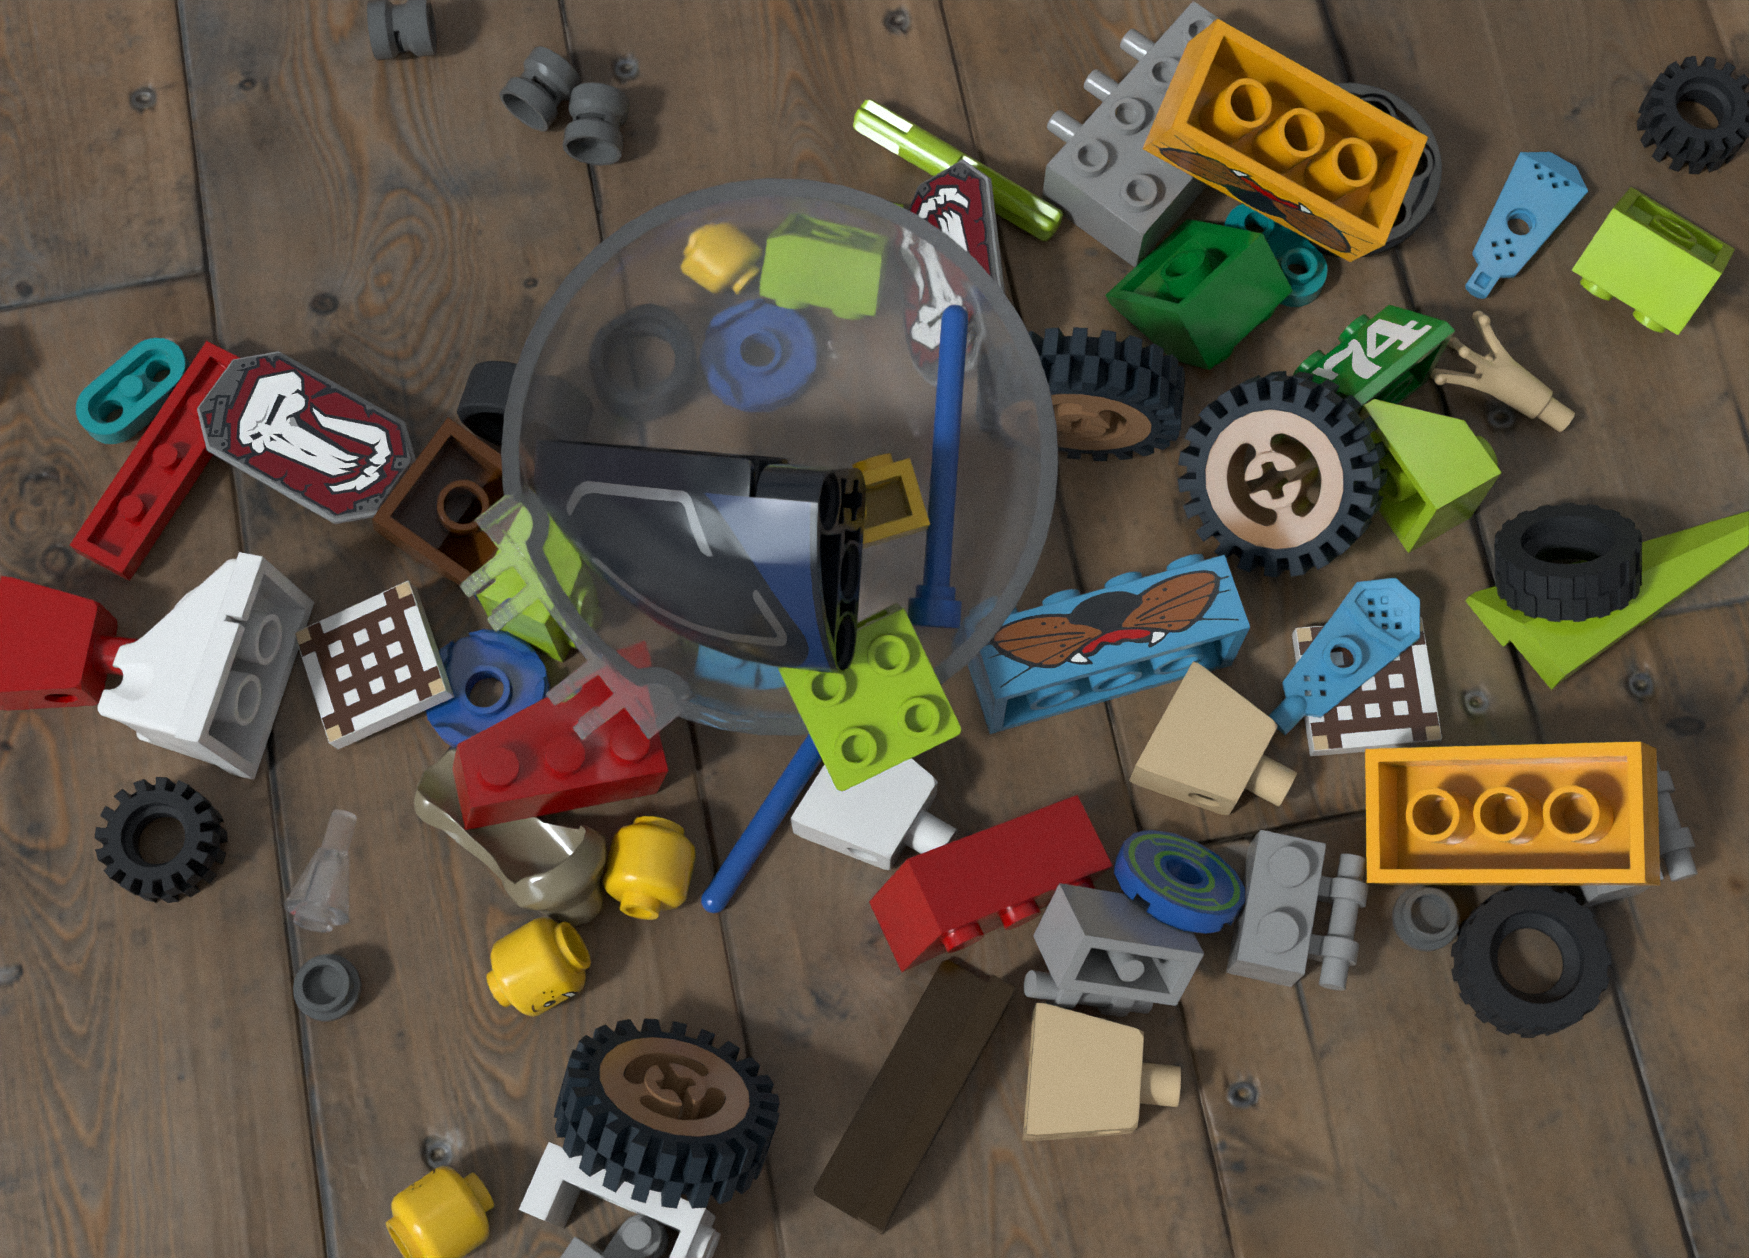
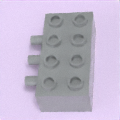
(1102, 172)

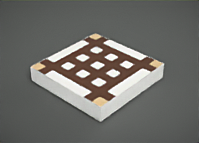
(373, 665)
(1385, 712)

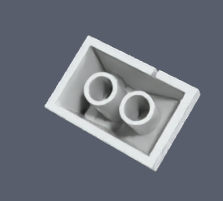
(214, 667)

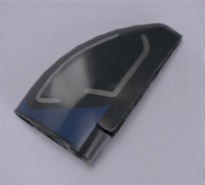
(718, 544)

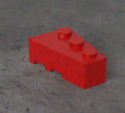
(542, 767)
(987, 881)

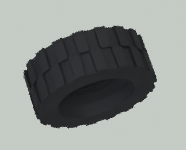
(1568, 590)
(1571, 929)

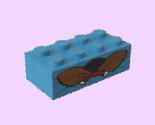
(1109, 642)

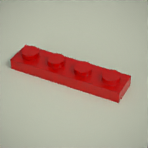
(154, 475)

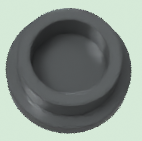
(1426, 918)
(327, 987)

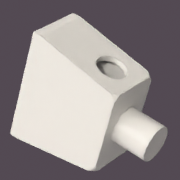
(875, 816)

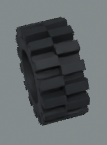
(1680, 139)
(130, 818)

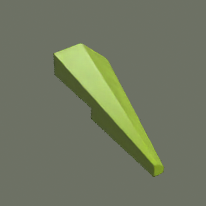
(1669, 571)

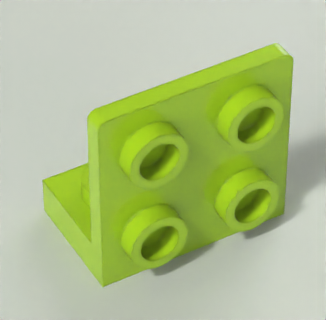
(880, 708)

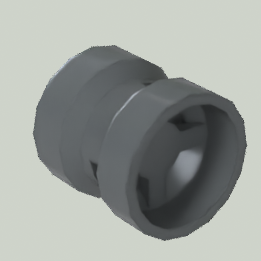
(401, 28)
(540, 88)
(596, 123)

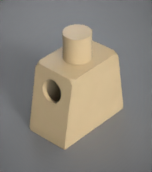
(1212, 748)
(1089, 1077)

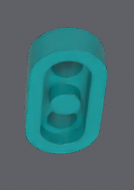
(1288, 249)
(131, 387)

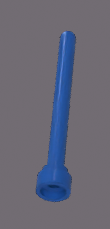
(935, 600)
(761, 827)

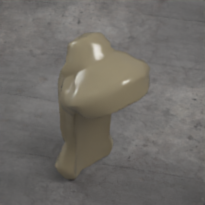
(538, 862)

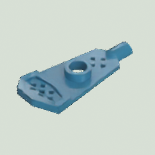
(1531, 201)
(1363, 637)

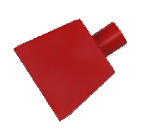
(53, 647)

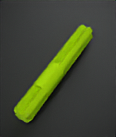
(936, 155)

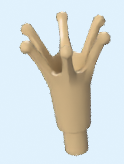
(1505, 379)

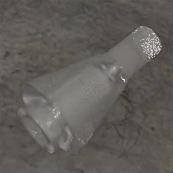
(322, 891)

